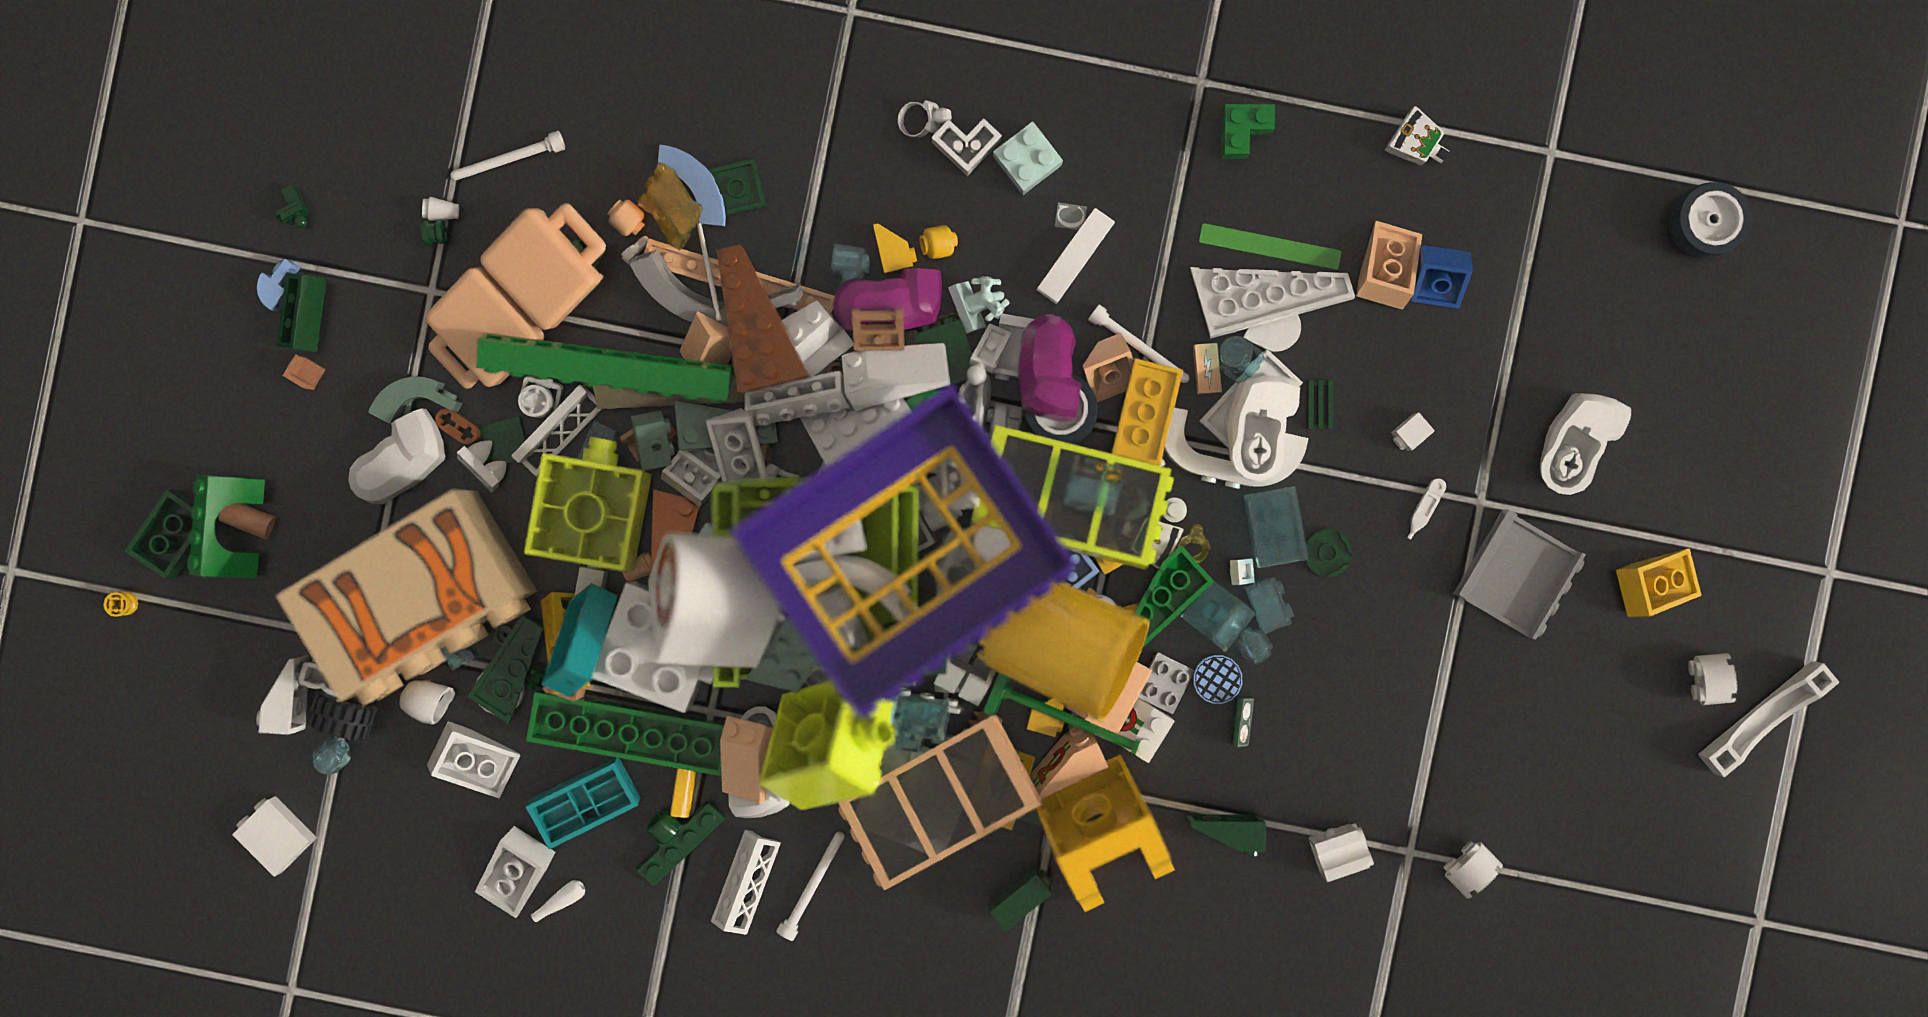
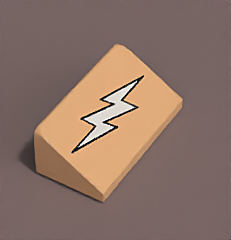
(1207, 368)

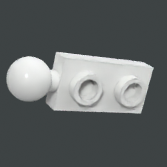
(988, 353)

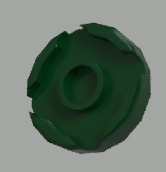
(1328, 553)

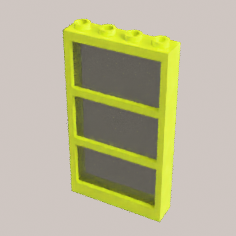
(1044, 473)

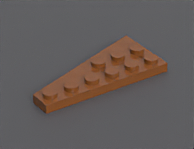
(757, 335)

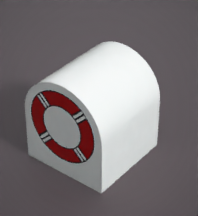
(708, 603)

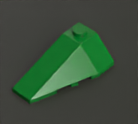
(1172, 590)

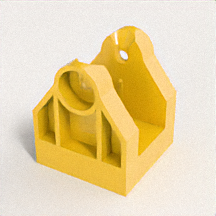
(1121, 829)

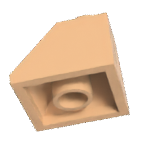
(1109, 367)

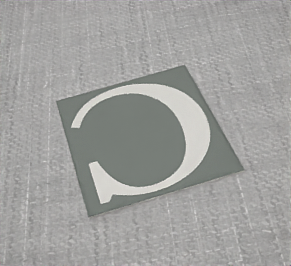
(1070, 216)

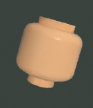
(626, 217)

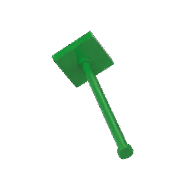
(1003, 691)

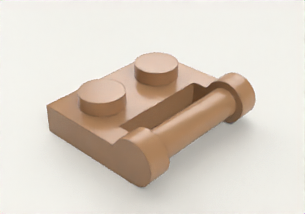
(878, 336)

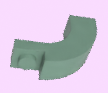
(399, 394)

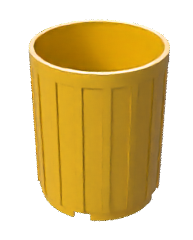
(1069, 648)

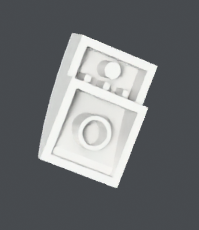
(693, 474)

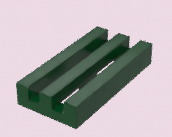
(1310, 404)

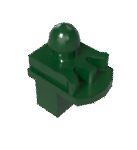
(296, 209)

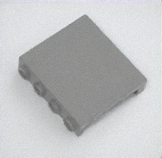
(1519, 575)

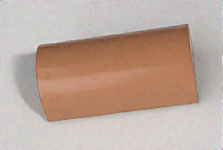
(248, 519)

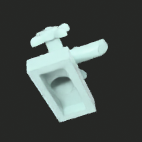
(970, 305)

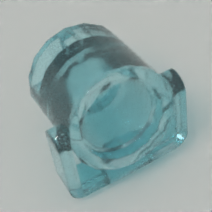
(1236, 358)

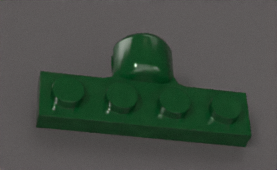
(676, 839)

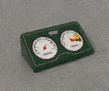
(1241, 721)

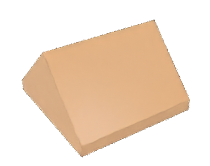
(707, 341)

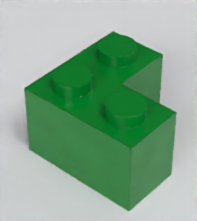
(1240, 122)

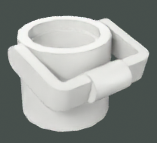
(538, 400)

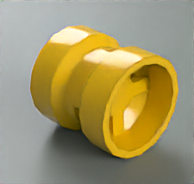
(126, 603)

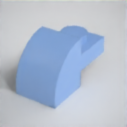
(271, 288)

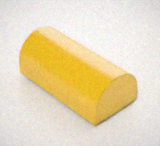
(683, 793)

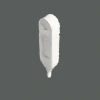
(1427, 505)

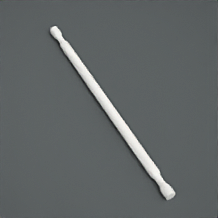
(708, 270)

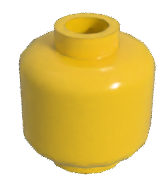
(938, 242)

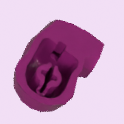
(915, 291)
(1047, 369)

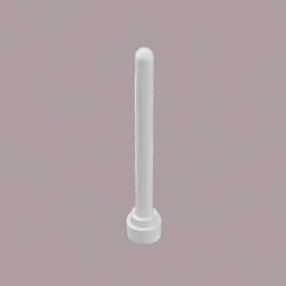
(553, 142)
(1101, 318)
(789, 927)

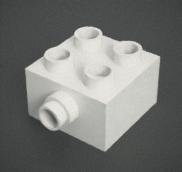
(630, 656)

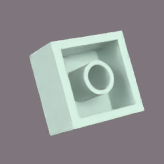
(1027, 158)

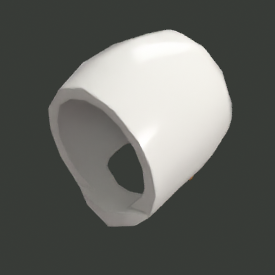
(422, 701)

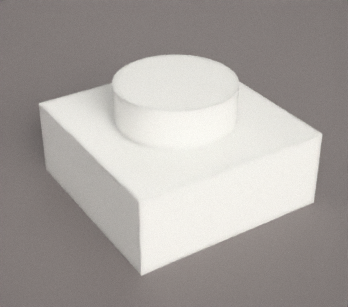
(1242, 571)

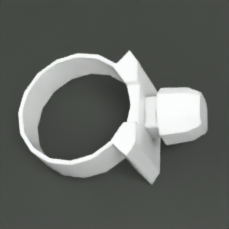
(936, 117)

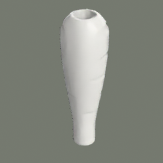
(564, 897)

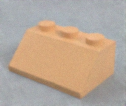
(1125, 703)

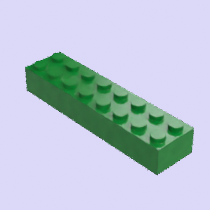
(627, 732)

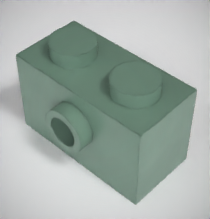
(651, 440)

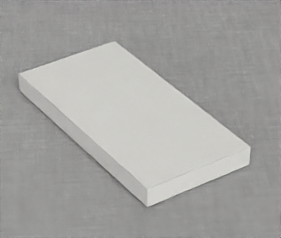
(1216, 418)

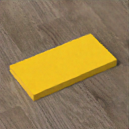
(1147, 412)

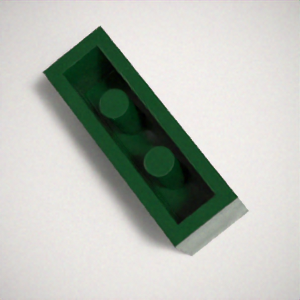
(301, 312)

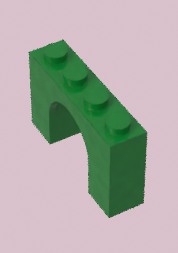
(206, 554)

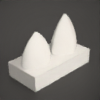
(473, 460)

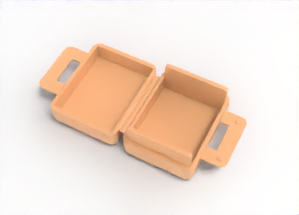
(526, 284)

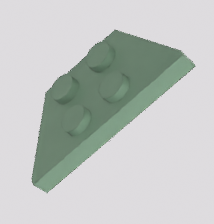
(785, 661)

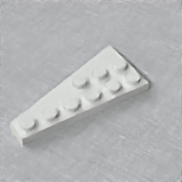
(1255, 297)

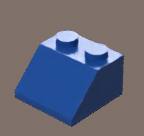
(1442, 276)

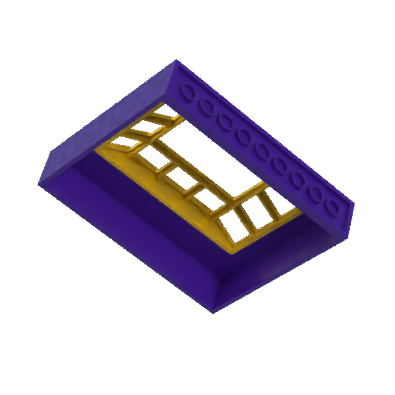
(861, 483)

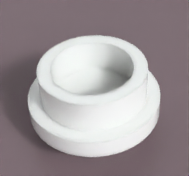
(1175, 510)

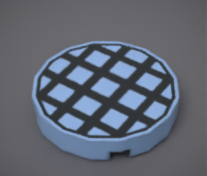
(1217, 679)

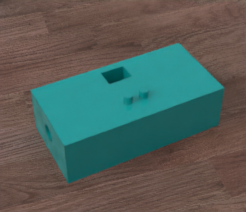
(579, 640)
(562, 809)

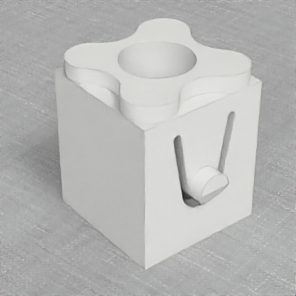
(1340, 851)

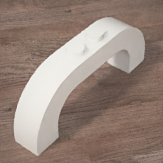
(1215, 468)

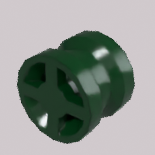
(434, 232)

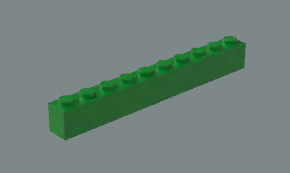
(604, 367)

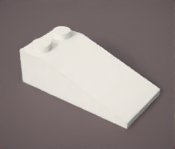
(891, 375)

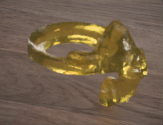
(1196, 536)

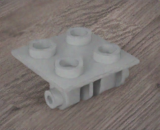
(1166, 682)

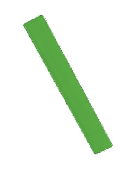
(1270, 246)

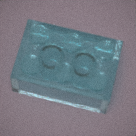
(1275, 527)

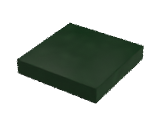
(739, 186)

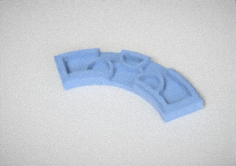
(699, 181)

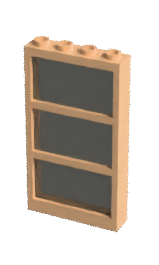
(940, 802)

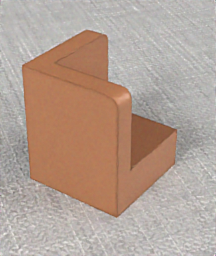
(304, 372)

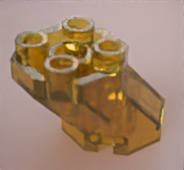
(670, 205)

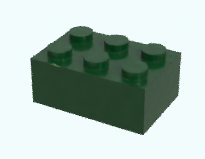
(164, 536)

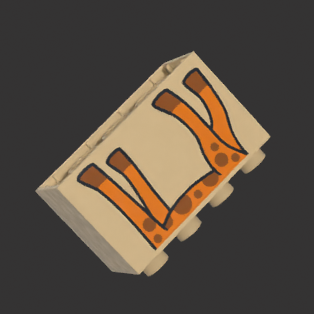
(408, 597)

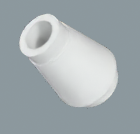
(438, 209)

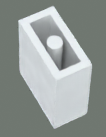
(273, 835)

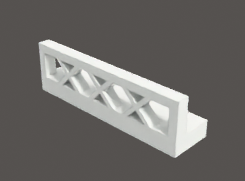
(552, 423)
(740, 882)

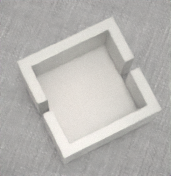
(966, 679)

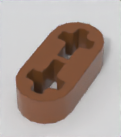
(454, 430)

